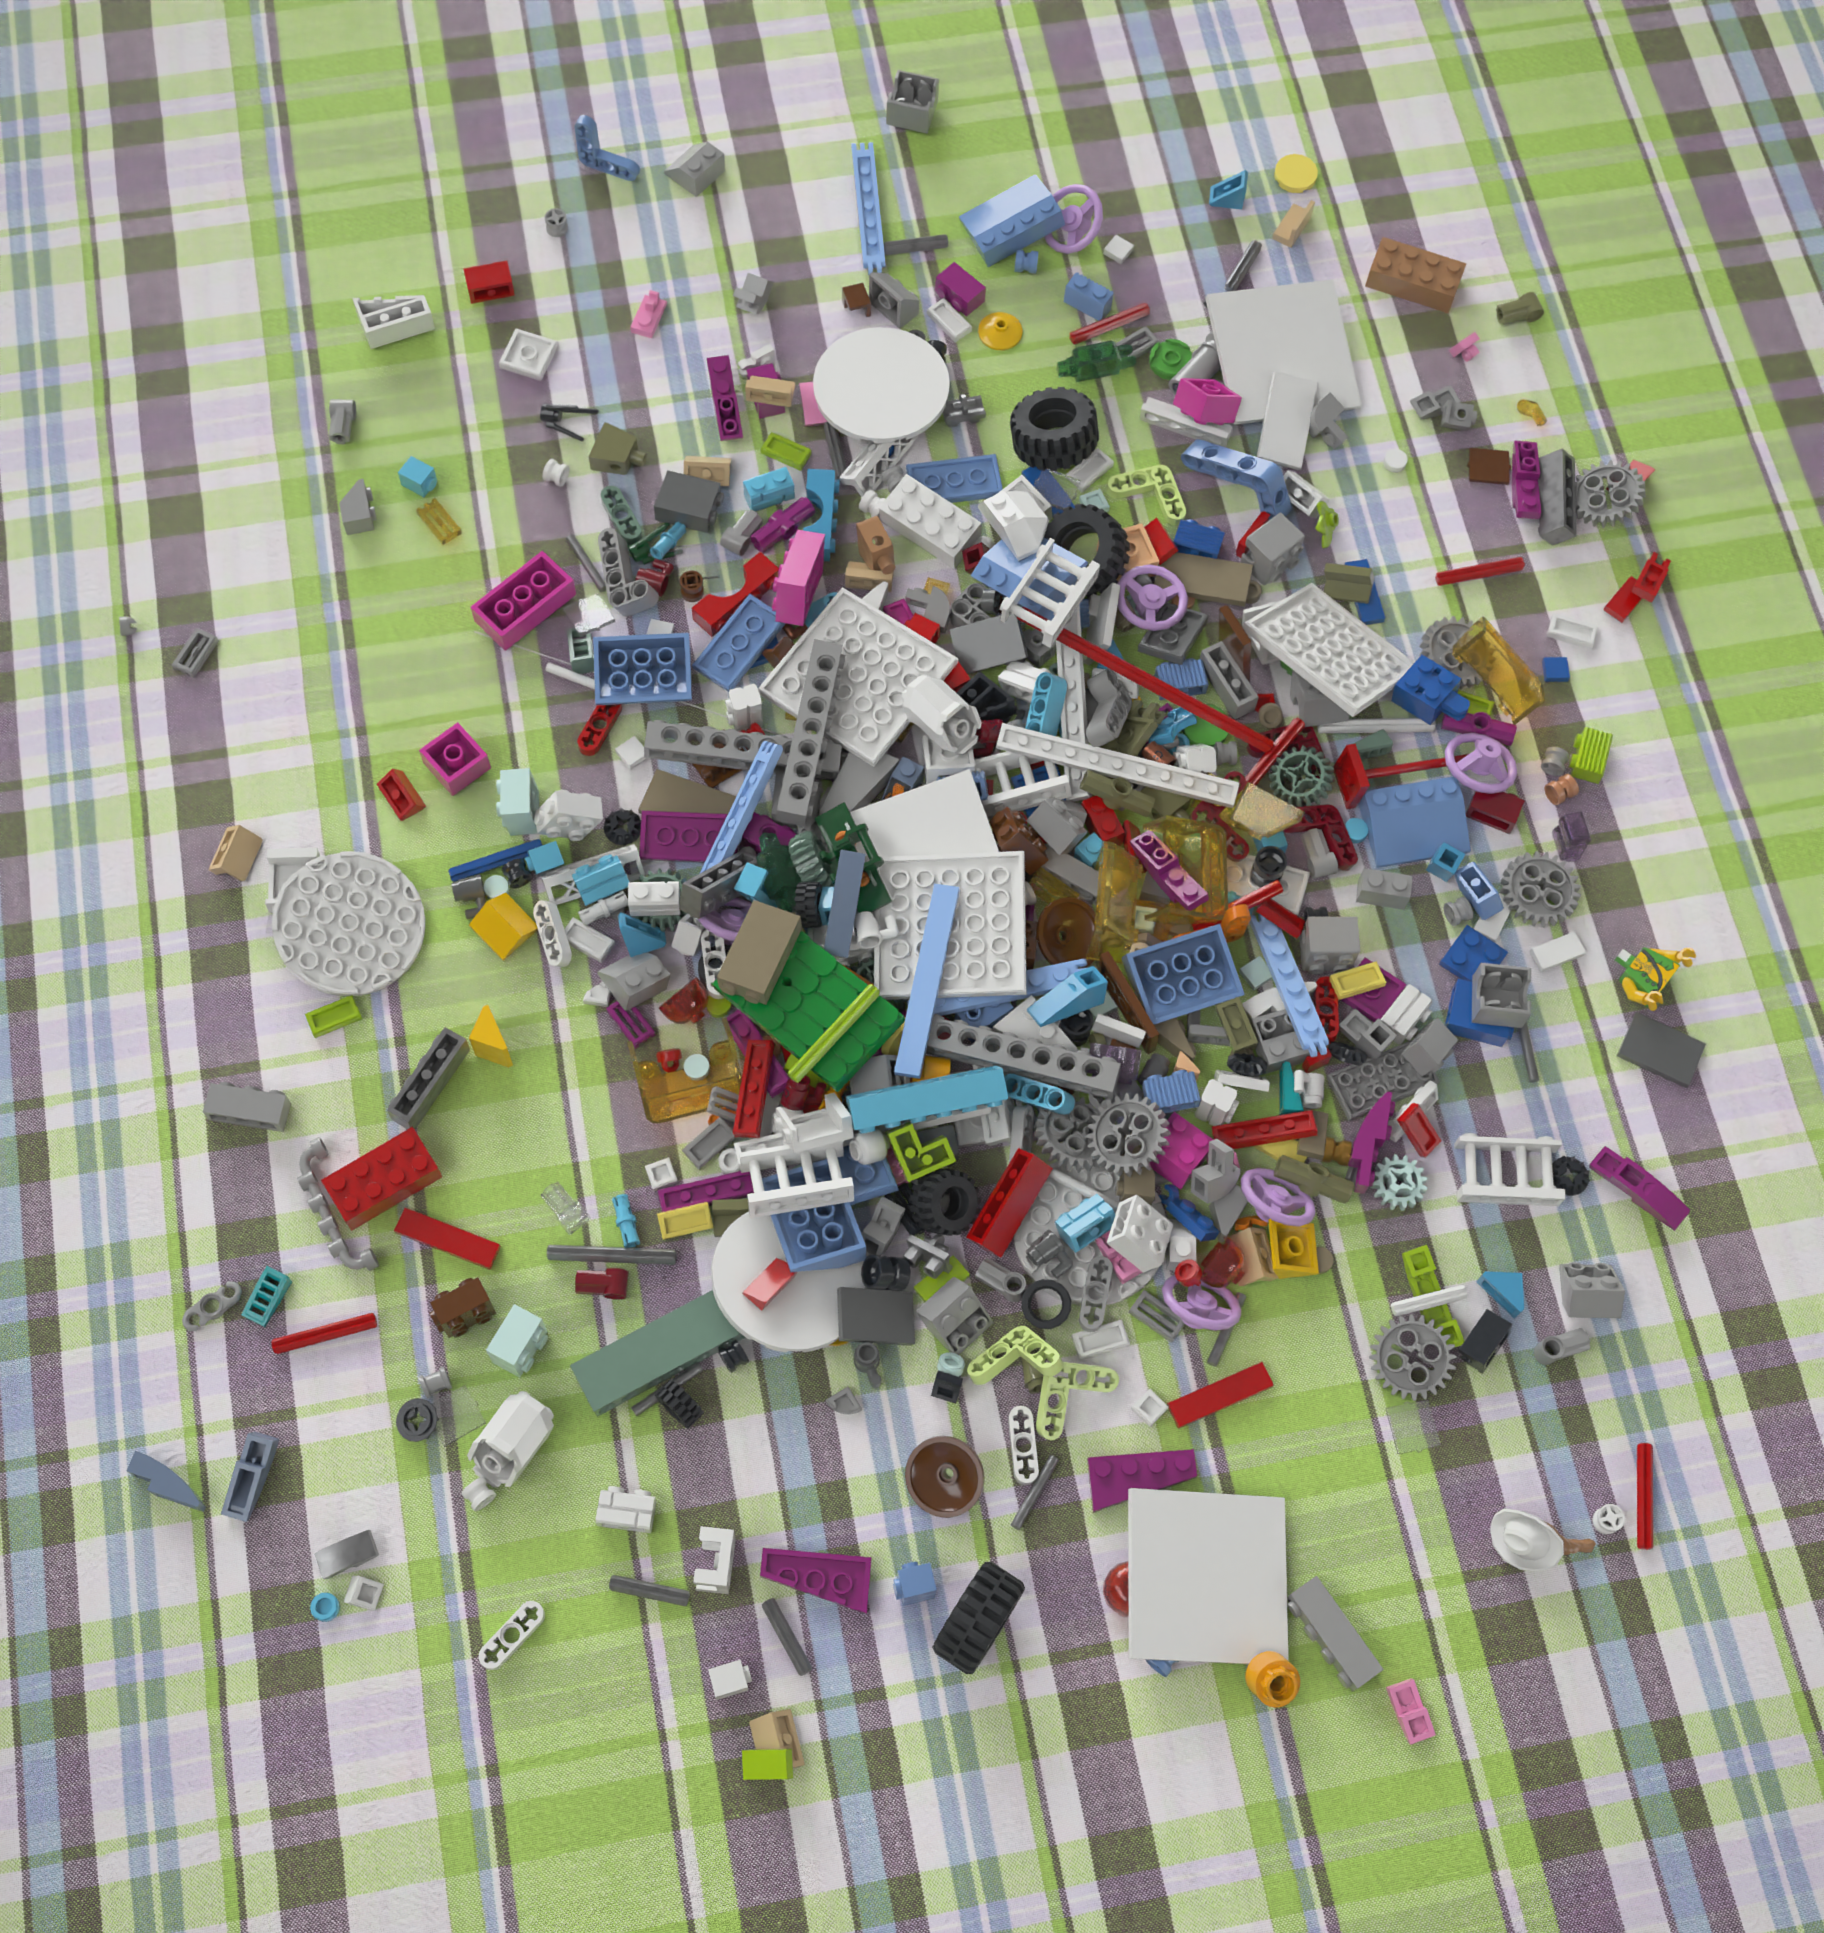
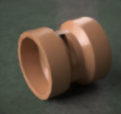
(1561, 789)

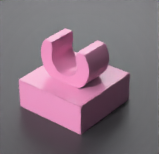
(1466, 347)

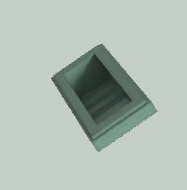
(585, 662)
(1374, 745)

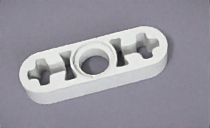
(558, 948)
(718, 953)
(1018, 1465)
(492, 1646)

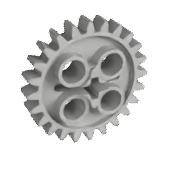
(1622, 484)
(1441, 653)
(1542, 870)
(1068, 1124)
(1150, 1137)
(1401, 1378)

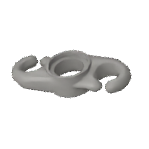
(224, 1304)

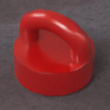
(669, 1055)
(1188, 1273)

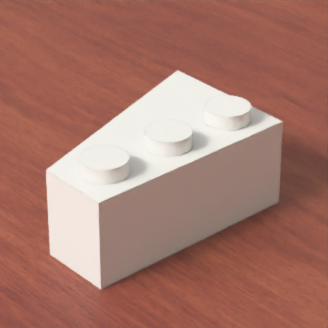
(393, 319)
(1024, 1026)

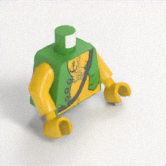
(1650, 972)

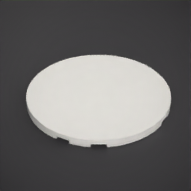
(881, 385)
(348, 923)
(1048, 1206)
(801, 1315)

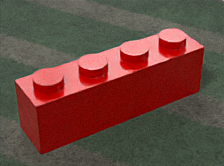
(1009, 1202)

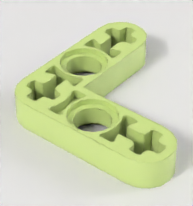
(1152, 482)
(1022, 1342)
(1061, 1386)

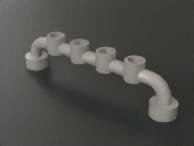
(328, 1223)

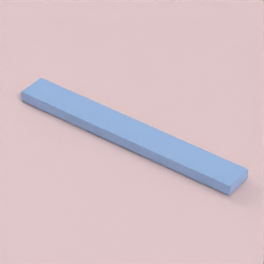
(927, 981)

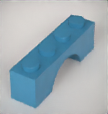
(820, 491)

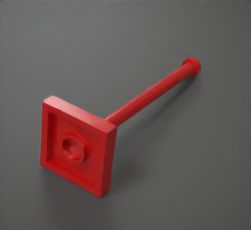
(1354, 779)

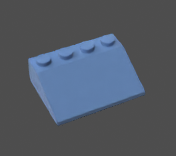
(1012, 220)
(1003, 572)
(642, 668)
(1414, 820)
(1183, 974)
(820, 1235)

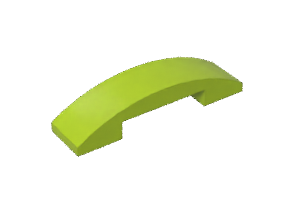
(1422, 1280)

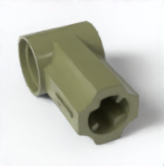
(1526, 308)

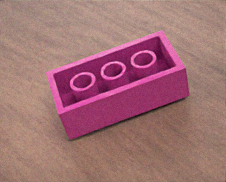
(798, 577)
(523, 600)

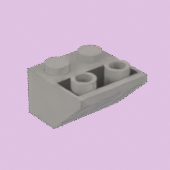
(1277, 1040)
(877, 1074)
(1591, 1291)
(955, 1316)

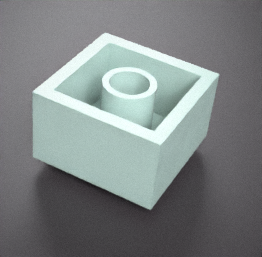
(517, 801)
(517, 1341)

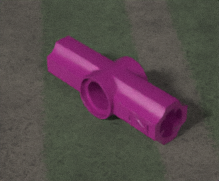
(782, 524)
(1495, 729)

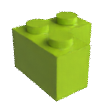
(918, 1158)

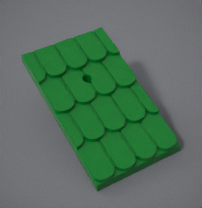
(809, 1000)

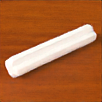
(1429, 1300)

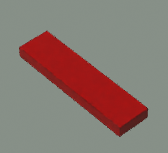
(753, 1088)
(1266, 1130)
(447, 1238)
(1220, 1395)

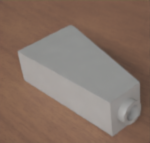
(859, 782)

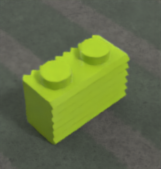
(1590, 755)

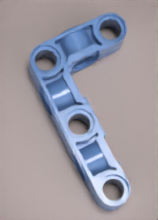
(1241, 469)

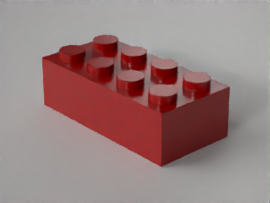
(381, 1178)

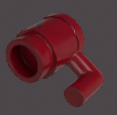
(656, 579)
(987, 734)
(796, 1094)

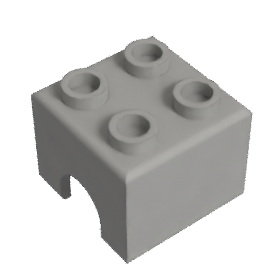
(912, 101)
(1273, 549)
(1314, 705)
(1329, 944)
(1501, 995)

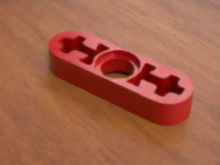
(599, 734)
(1330, 1001)

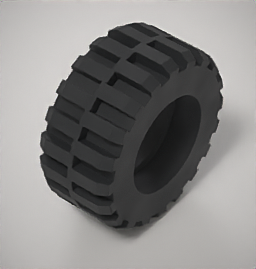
(1059, 447)
(1112, 547)
(978, 1617)

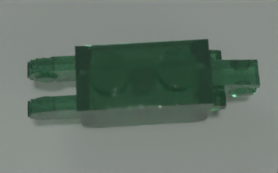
(1096, 361)
(782, 875)

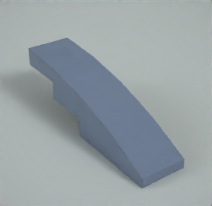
(844, 903)

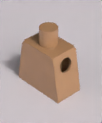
(876, 556)

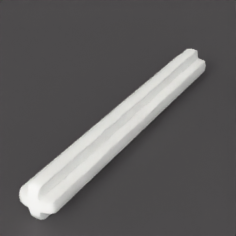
(1377, 724)

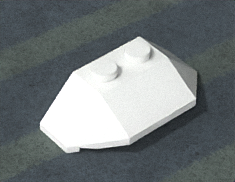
(1016, 521)

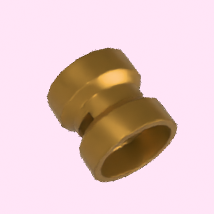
(1337, 1151)

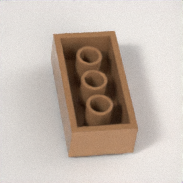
(1415, 274)

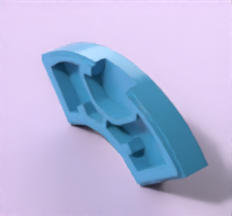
(1172, 725)

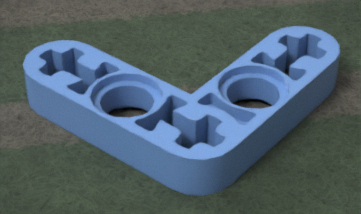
(596, 158)

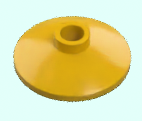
(1000, 338)

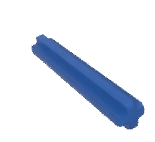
(492, 861)

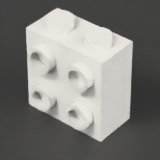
(568, 815)
(1140, 1233)

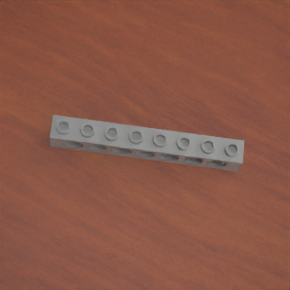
(730, 755)
(797, 810)
(977, 1054)

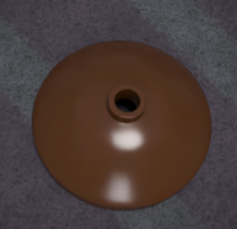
(1075, 923)
(931, 1485)

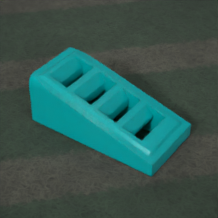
(1288, 1100)
(258, 1292)

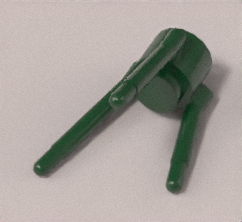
(641, 549)

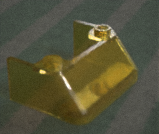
(1501, 669)
(1258, 812)
(1204, 857)
(1115, 902)
(675, 1094)

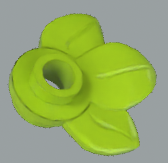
(1327, 522)

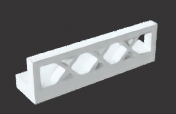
(1170, 418)
(866, 462)
(564, 874)
(998, 1123)

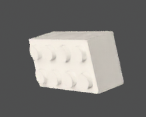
(929, 521)

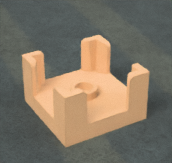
(1141, 549)

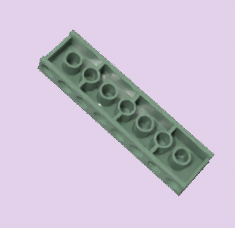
(654, 1353)

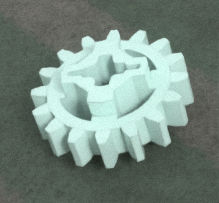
(1409, 1190)

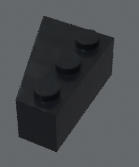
(987, 698)

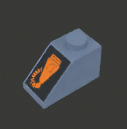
(905, 777)

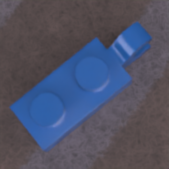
(1188, 1216)

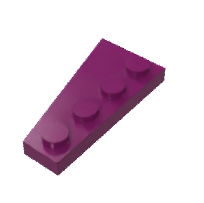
(1115, 1474)
(822, 1575)

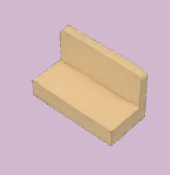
(1293, 224)
(769, 391)
(708, 468)
(861, 577)
(236, 852)
(1257, 1255)
(777, 1731)

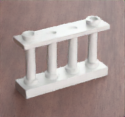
(1062, 611)
(1023, 797)
(1497, 1191)
(798, 1197)

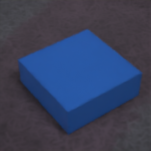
(1555, 669)

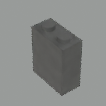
(688, 501)

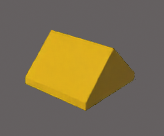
(503, 925)
(488, 1041)
(1293, 1250)

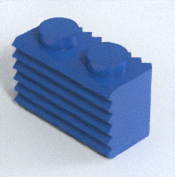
(1198, 539)

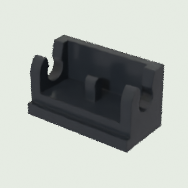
(1485, 1340)

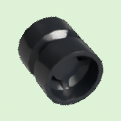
(1268, 865)
(1077, 1027)
(885, 1273)

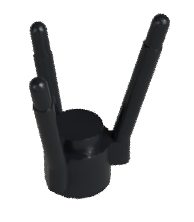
(553, 413)

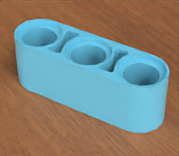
(1046, 704)
(1046, 1099)

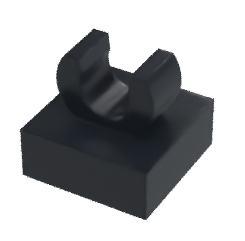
(947, 1387)

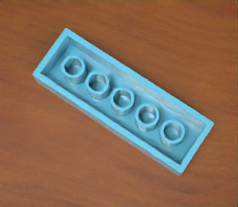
(926, 1098)

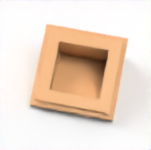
(1185, 1063)

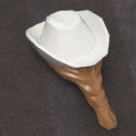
(1531, 1542)

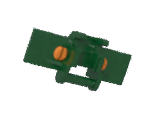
(843, 834)

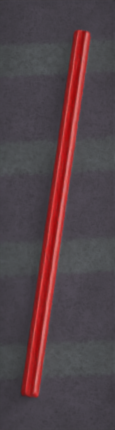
(1160, 688)

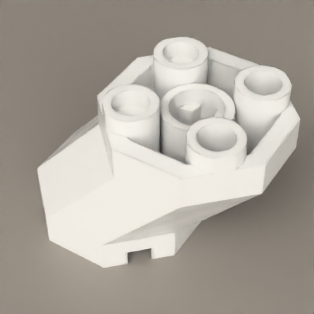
(941, 714)
(511, 1439)

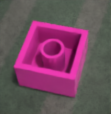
(1207, 401)
(455, 759)
(1185, 1152)

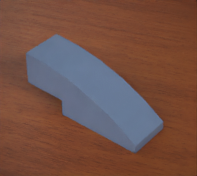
(249, 1475)
(164, 1481)

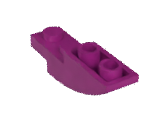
(724, 398)
(1525, 480)
(1166, 871)
(1368, 1140)
(1641, 1186)

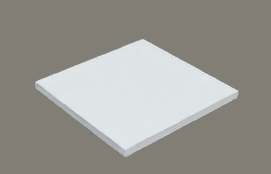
(1284, 331)
(1329, 648)
(876, 670)
(929, 821)
(987, 931)
(1206, 1576)

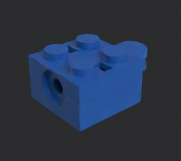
(1429, 691)

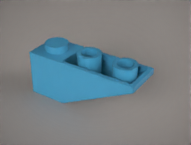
(1073, 995)

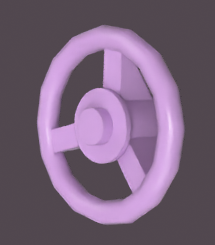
(1078, 220)
(1151, 598)
(1483, 761)
(728, 922)
(1275, 1201)
(1201, 1307)

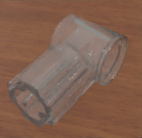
(569, 1213)

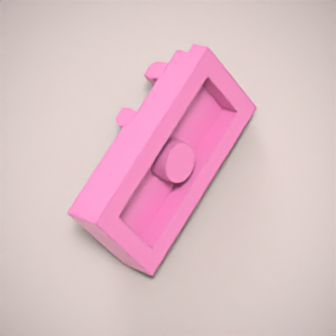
(648, 315)

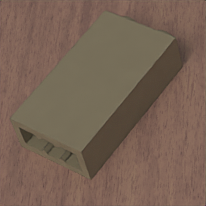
(759, 952)

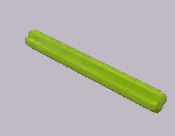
(833, 1033)

